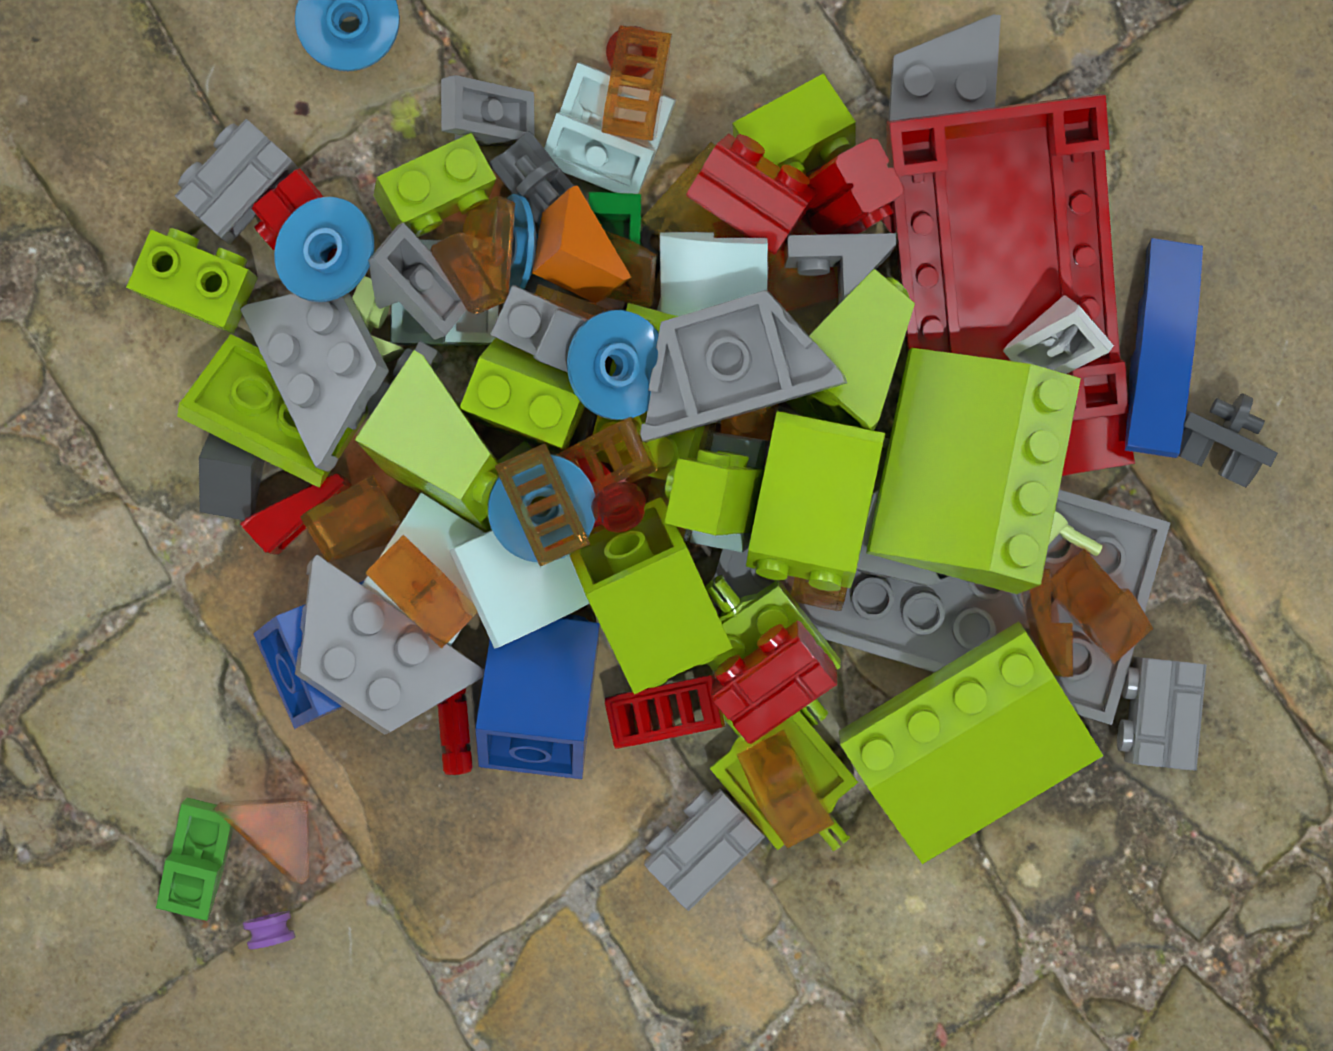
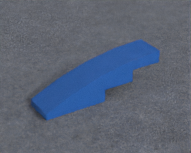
(1164, 348)

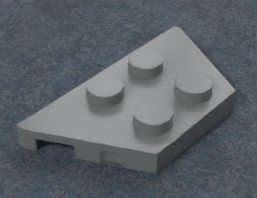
(947, 73)
(319, 364)
(731, 364)
(372, 653)

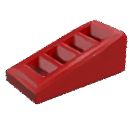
(281, 522)
(622, 722)

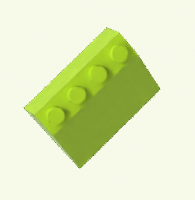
(974, 468)
(969, 743)

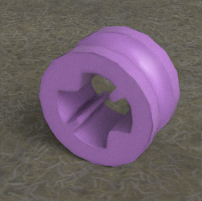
(269, 930)

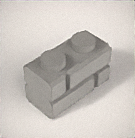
(233, 179)
(1162, 713)
(702, 848)

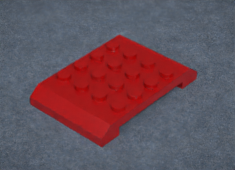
(1002, 224)

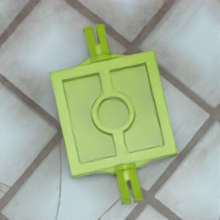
(754, 615)
(821, 763)

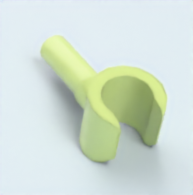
(1061, 527)

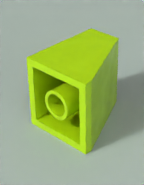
(864, 343)
(522, 397)
(430, 443)
(814, 501)
(650, 599)

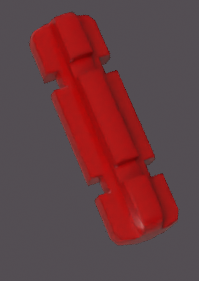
(455, 735)

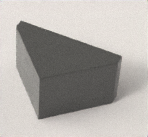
(228, 479)

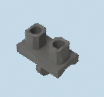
(531, 173)
(1244, 456)

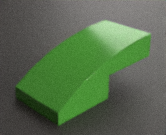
(196, 861)

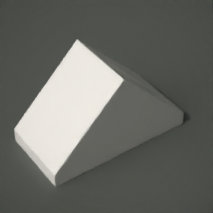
(1060, 339)

